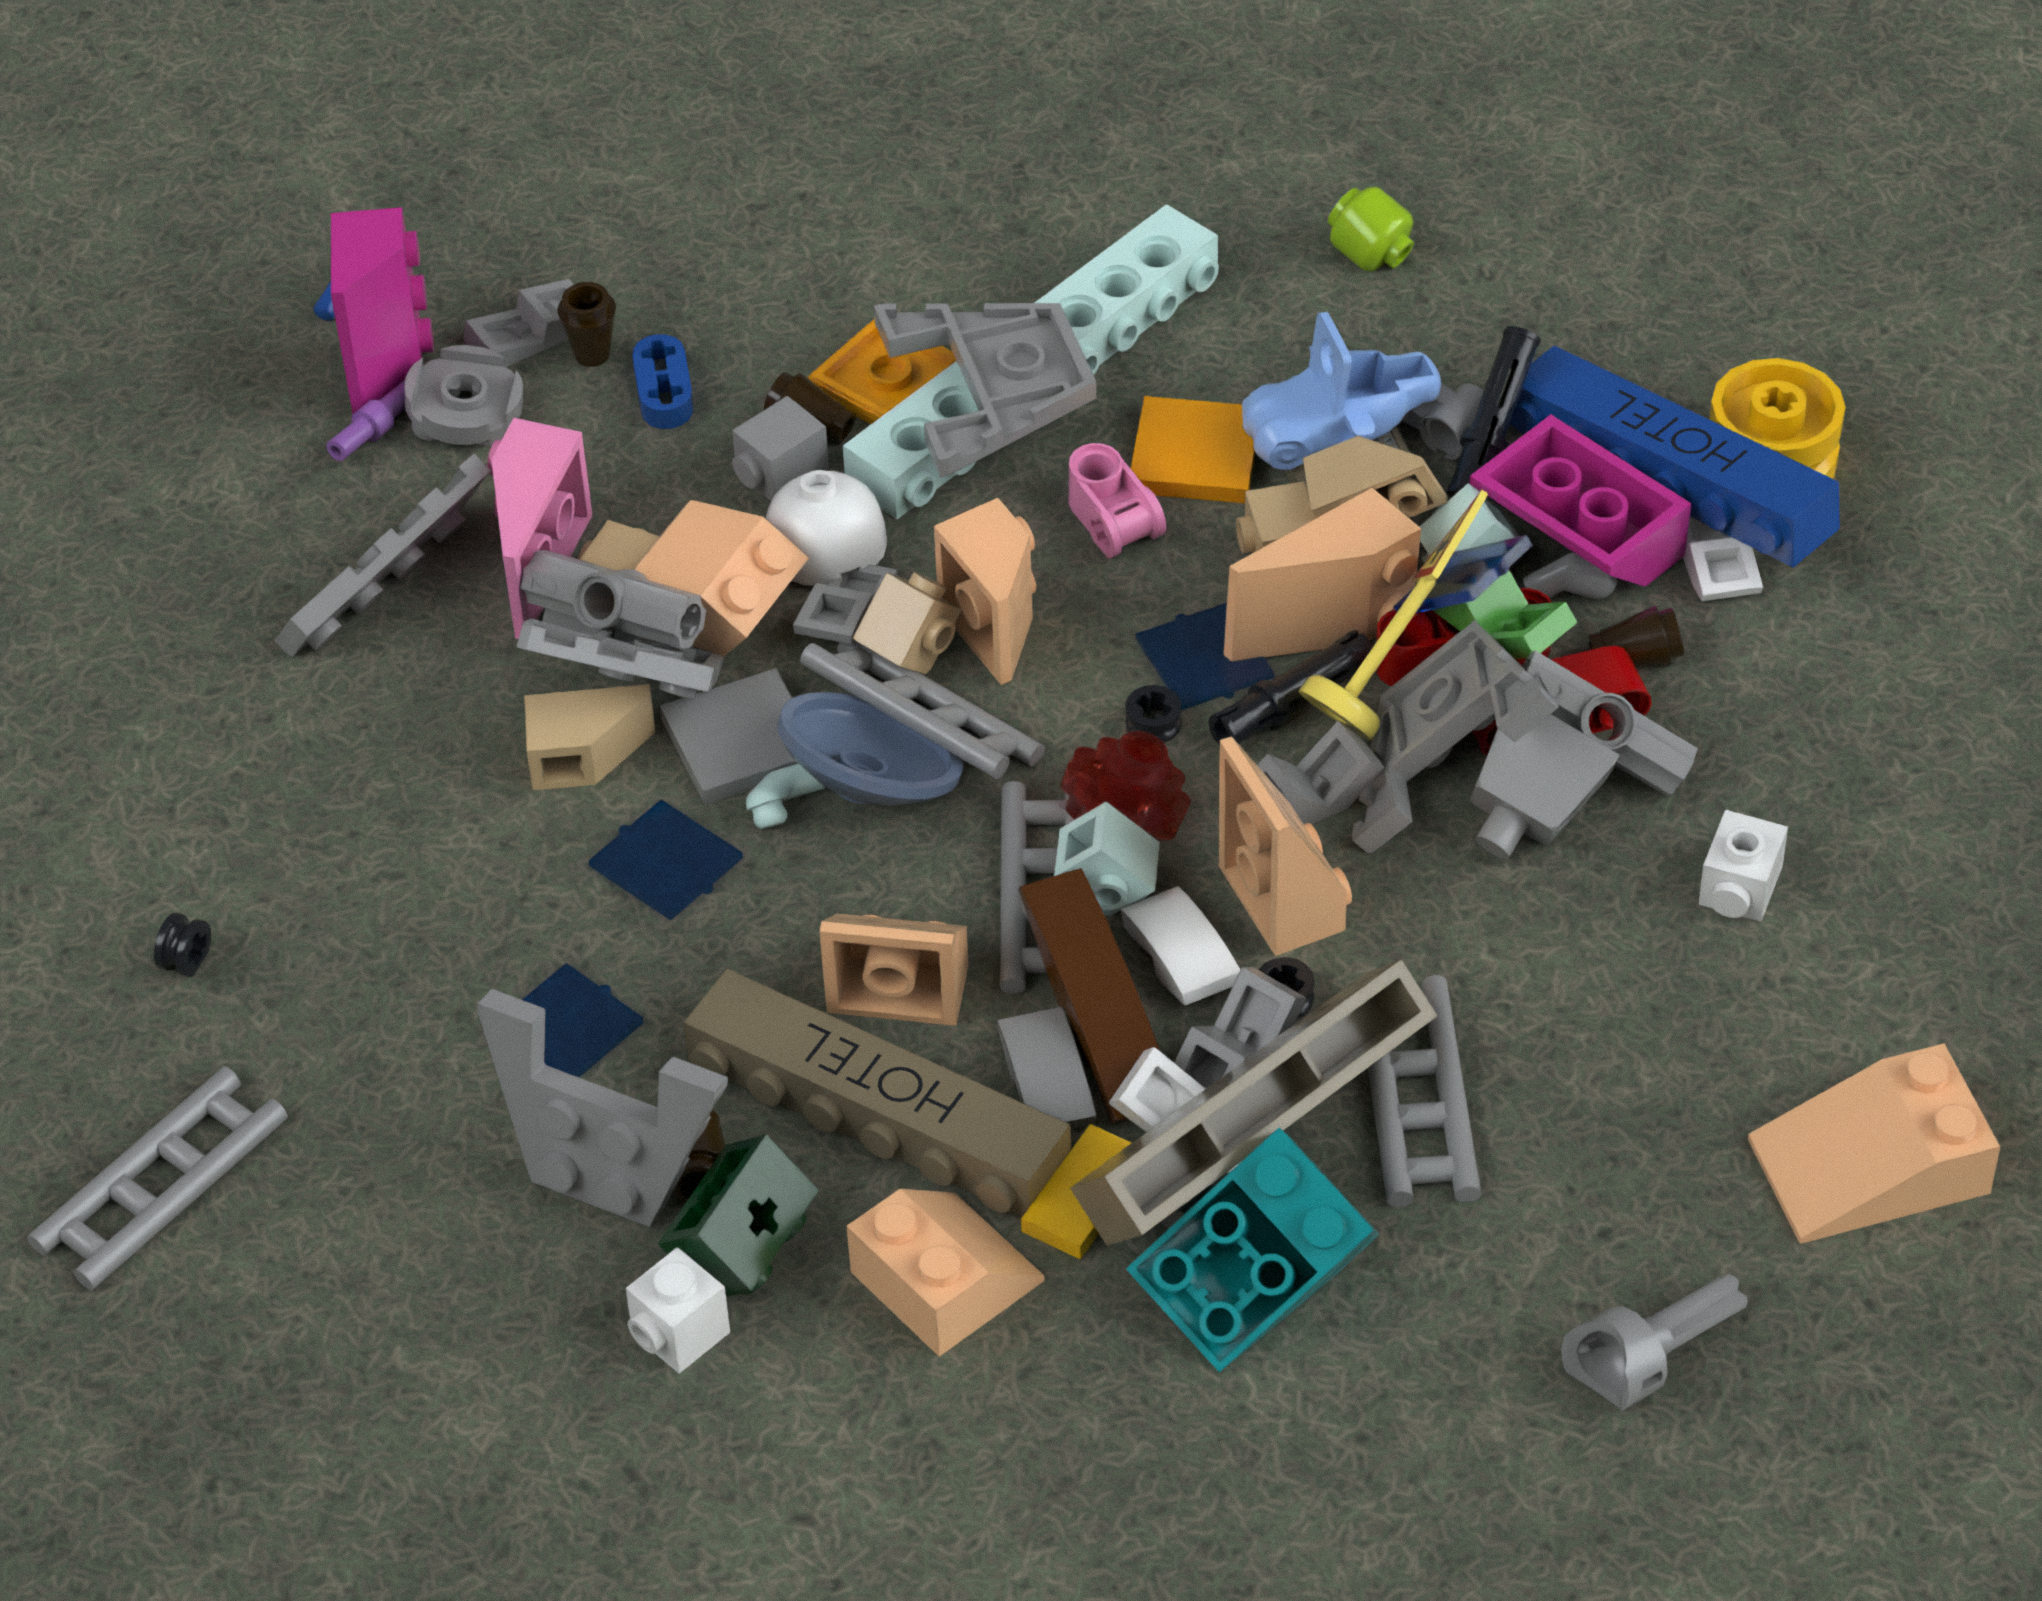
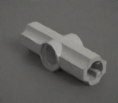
(640, 604)
(1643, 746)

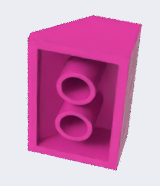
(377, 301)
(1589, 501)

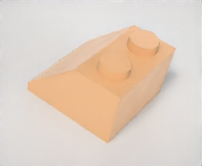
(729, 560)
(988, 574)
(894, 968)
(937, 1265)

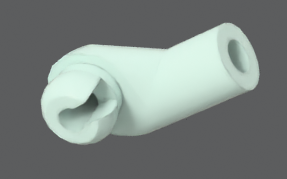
(776, 787)

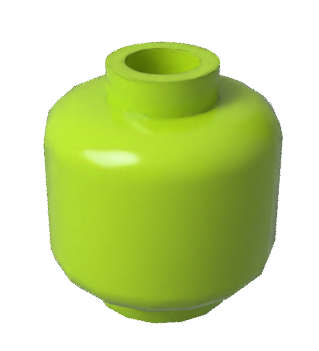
(1371, 229)

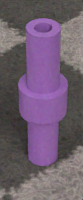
(368, 423)

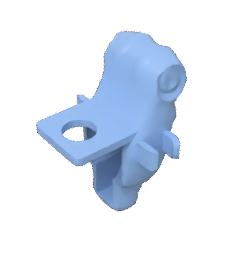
(1335, 398)

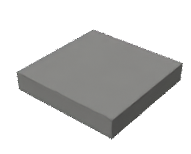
(730, 734)

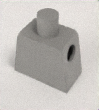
(1537, 783)

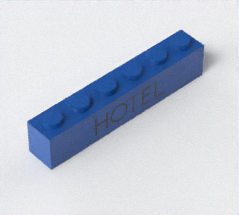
(1724, 475)

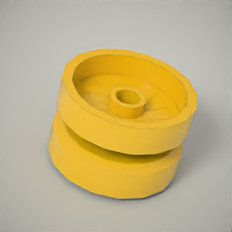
(1783, 409)

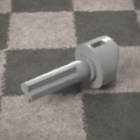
(1627, 1354)

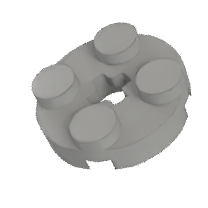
(476, 420)

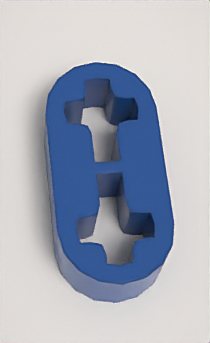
(652, 382)

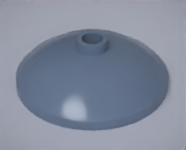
(864, 751)

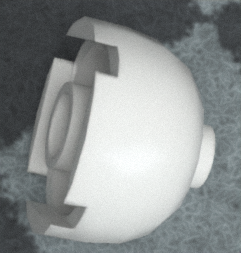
(831, 522)

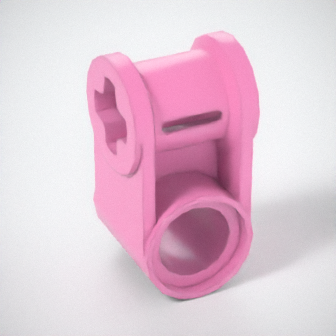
(1111, 499)

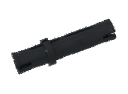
(1514, 355)
(1274, 700)

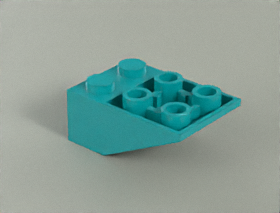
(1252, 1250)

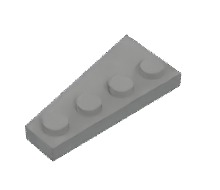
(398, 553)

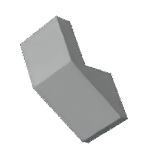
(1327, 776)
(1249, 1020)

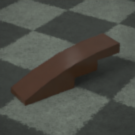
(1089, 979)

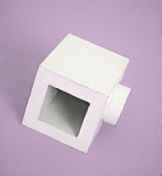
(1742, 880)
(677, 1310)

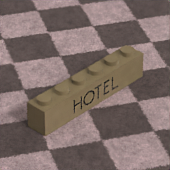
(876, 1093)
(1251, 1102)

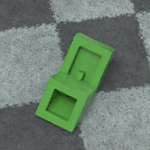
(1511, 619)

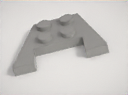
(1015, 362)
(622, 653)
(1433, 709)
(588, 1136)

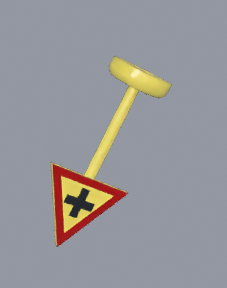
(1342, 702)

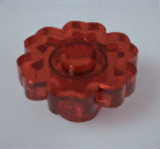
(1132, 778)

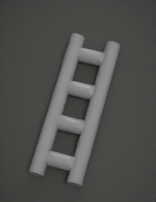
(938, 725)
(1015, 864)
(1448, 1113)
(155, 1212)

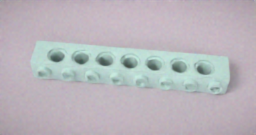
(1107, 307)

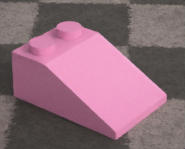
(538, 500)

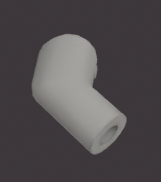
(1572, 575)

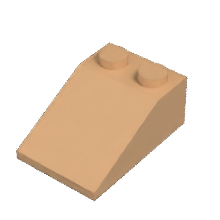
(1322, 580)
(1275, 858)
(1879, 1147)

